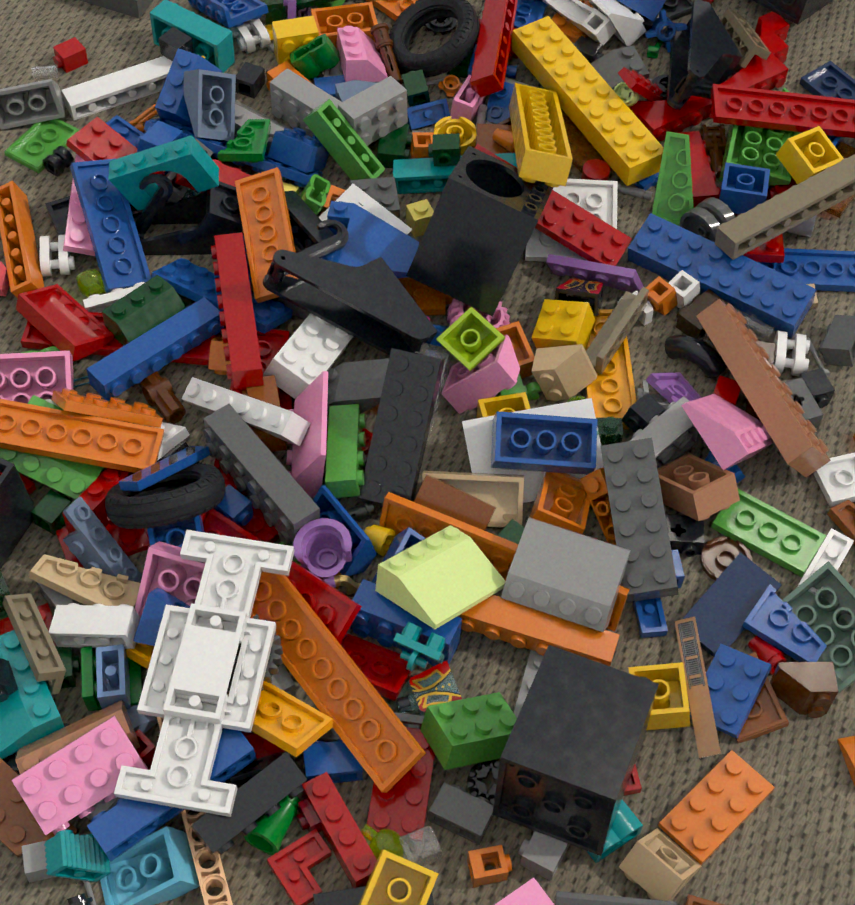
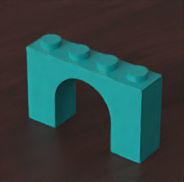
(179, 156)

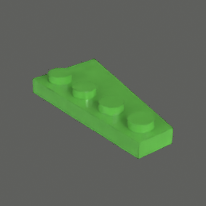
(674, 181)

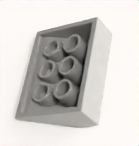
(566, 574)

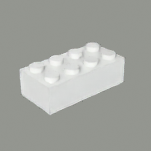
(307, 354)

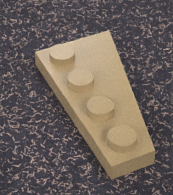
(83, 584)

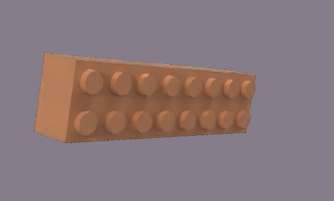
(763, 388)

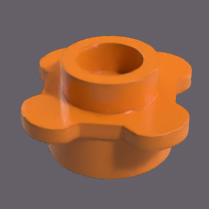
(450, 80)

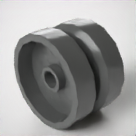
(706, 218)

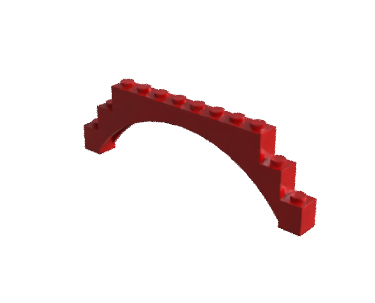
(758, 74)

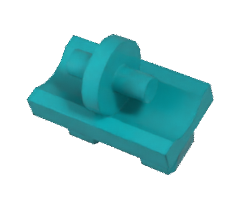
(409, 639)

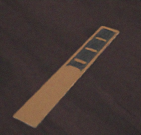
(697, 688)

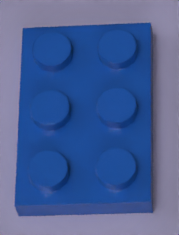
(733, 687)

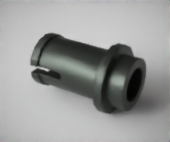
(362, 511)

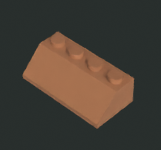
(46, 746)

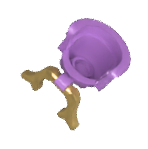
(324, 549)

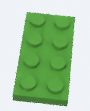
(770, 533)

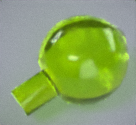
(90, 282)
(383, 839)

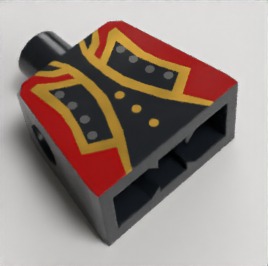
(582, 291)

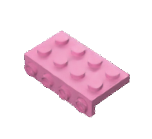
(77, 776)

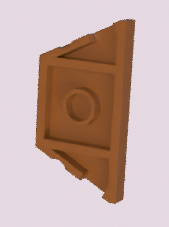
(16, 821)

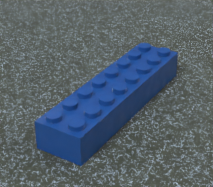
(741, 282)

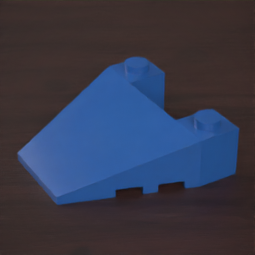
(371, 239)

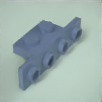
(94, 544)

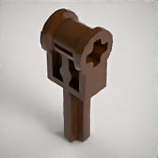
(715, 145)

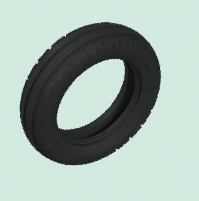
(448, 55)
(167, 501)

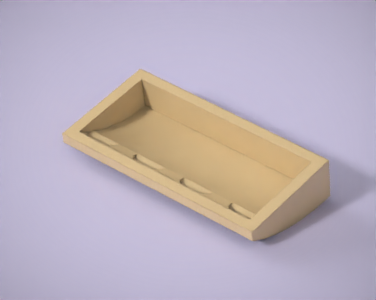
(499, 490)

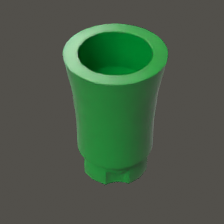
(272, 830)

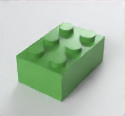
(468, 729)

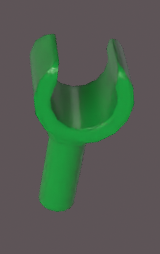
(653, 51)

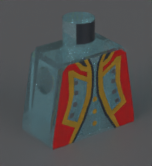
(429, 688)

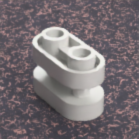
(246, 40)
(64, 263)
(799, 347)

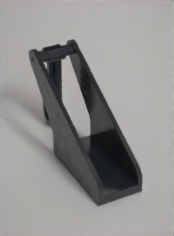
(700, 56)
(213, 210)
(358, 300)

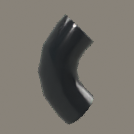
(696, 351)

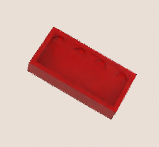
(63, 321)

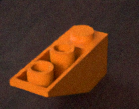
(597, 493)

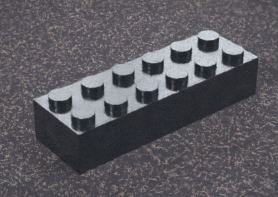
(401, 425)

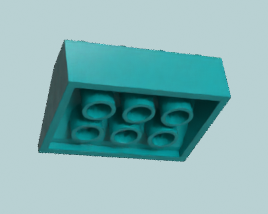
(29, 710)

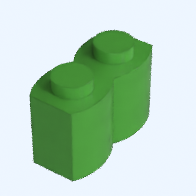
(315, 193)

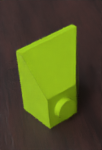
(470, 338)

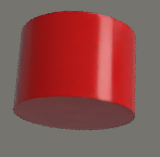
(595, 170)

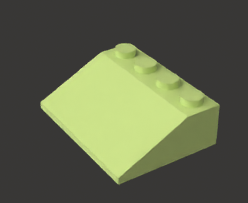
(439, 577)

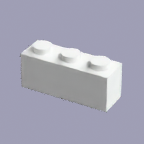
(94, 625)

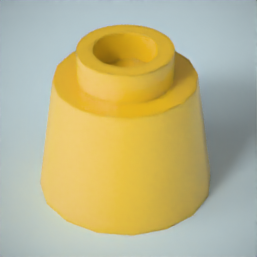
(380, 537)

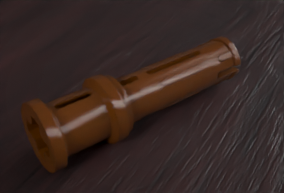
(384, 47)

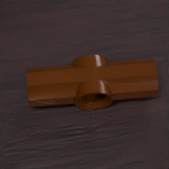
(160, 394)

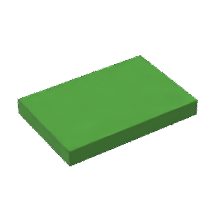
(40, 142)

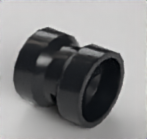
(58, 161)

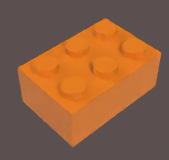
(334, 17)

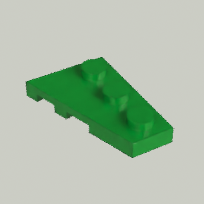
(249, 143)

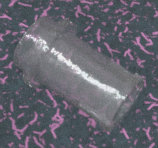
(44, 72)

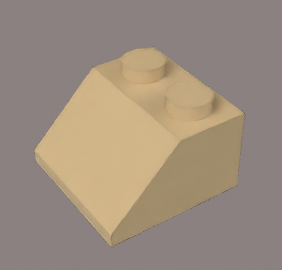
(562, 371)
(659, 866)

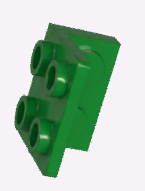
(89, 680)

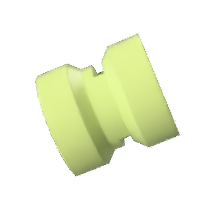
(624, 91)

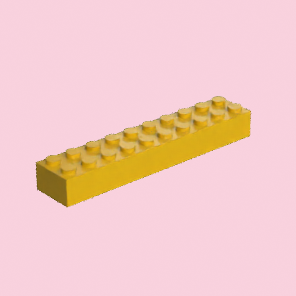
(588, 100)
(539, 136)

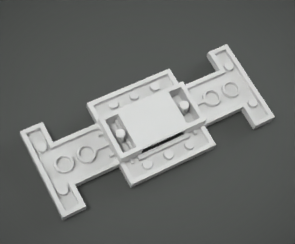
(193, 672)

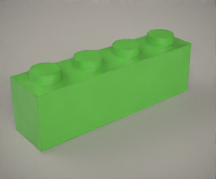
(343, 142)
(345, 450)

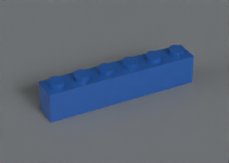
(155, 349)
(134, 820)

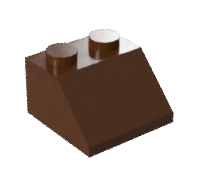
(806, 686)

